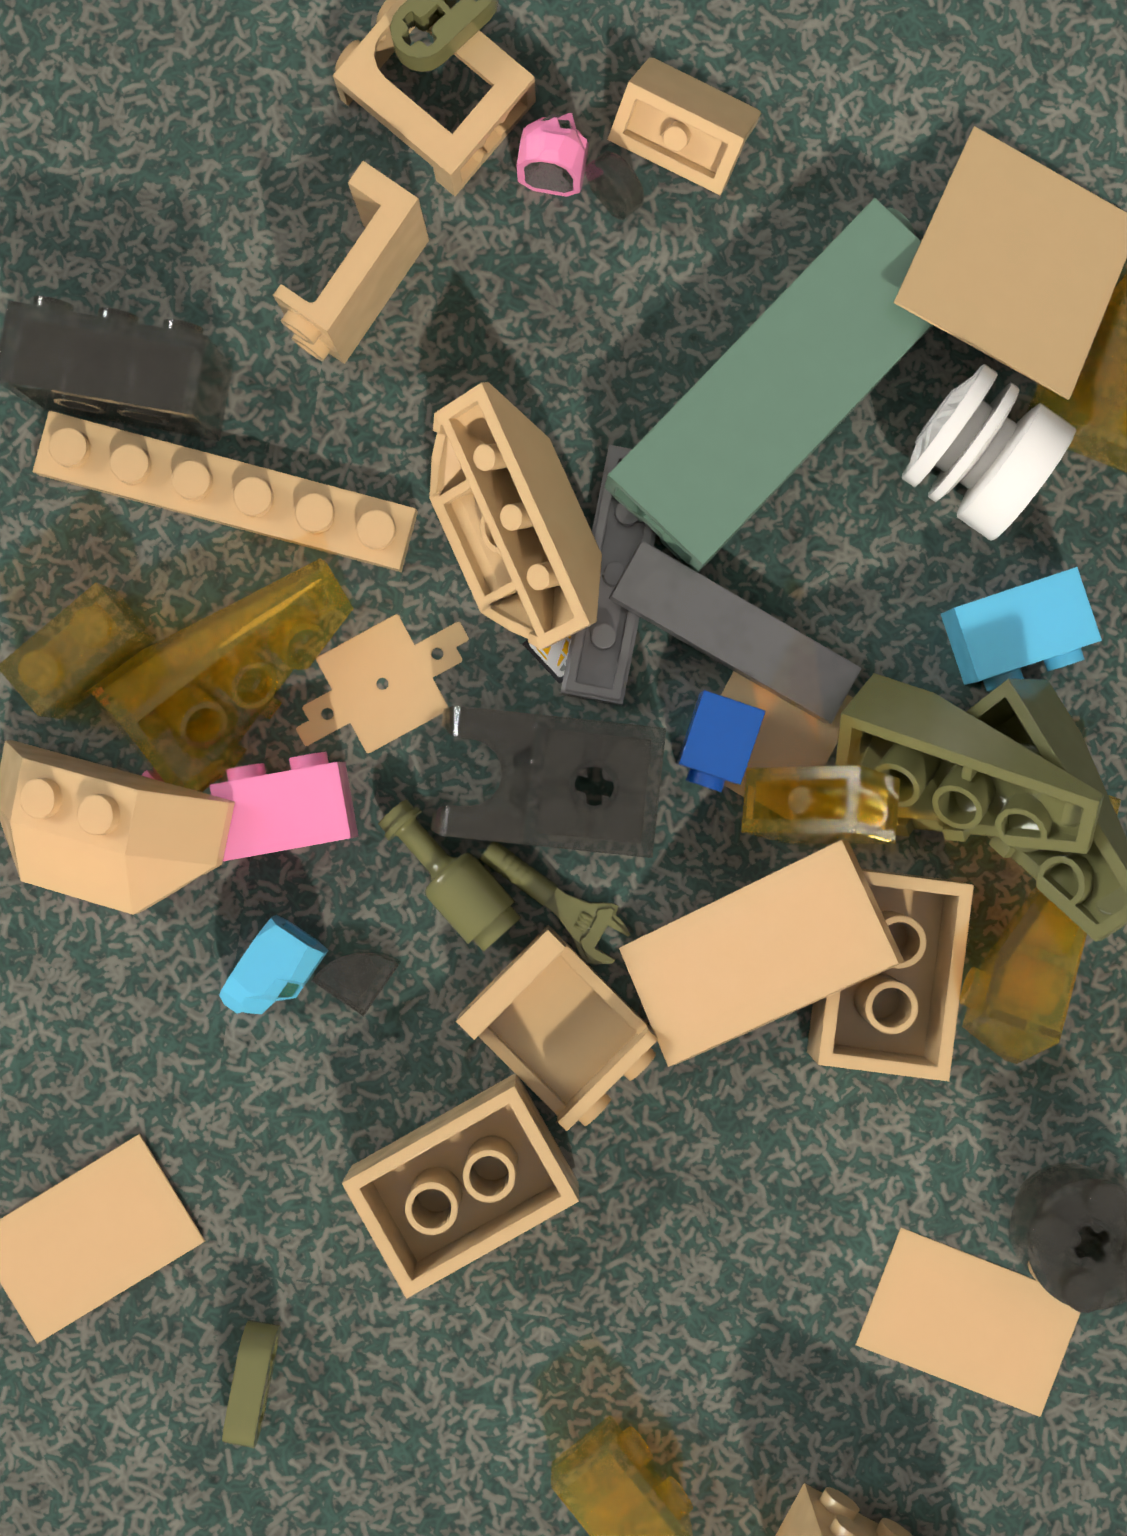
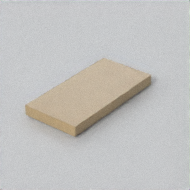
(760, 953)

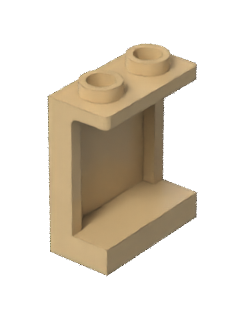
(368, 273)
(560, 1029)

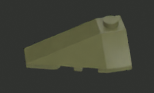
(963, 773)
(1083, 886)

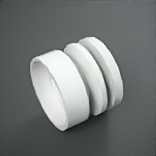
(988, 452)

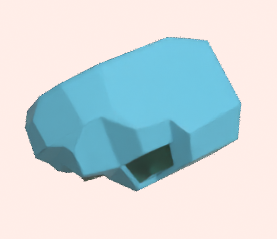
(272, 967)

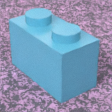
(1021, 627)

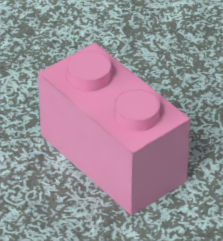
(287, 807)

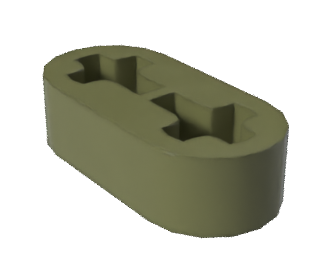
(450, 32)
(251, 1383)

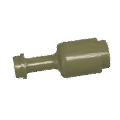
(458, 885)

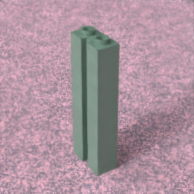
(775, 391)

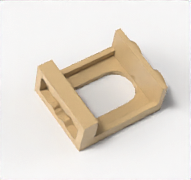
(453, 155)

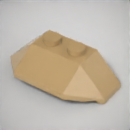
(513, 519)
(106, 829)

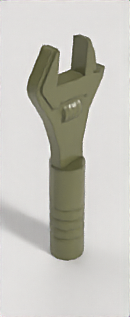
(581, 918)

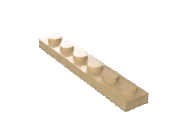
(225, 491)

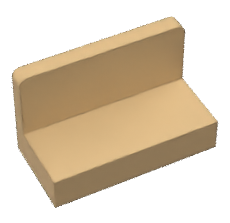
(683, 124)

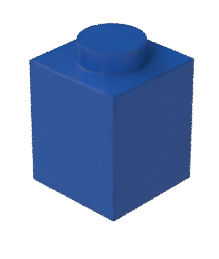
(719, 740)

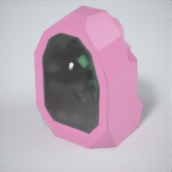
(552, 156)

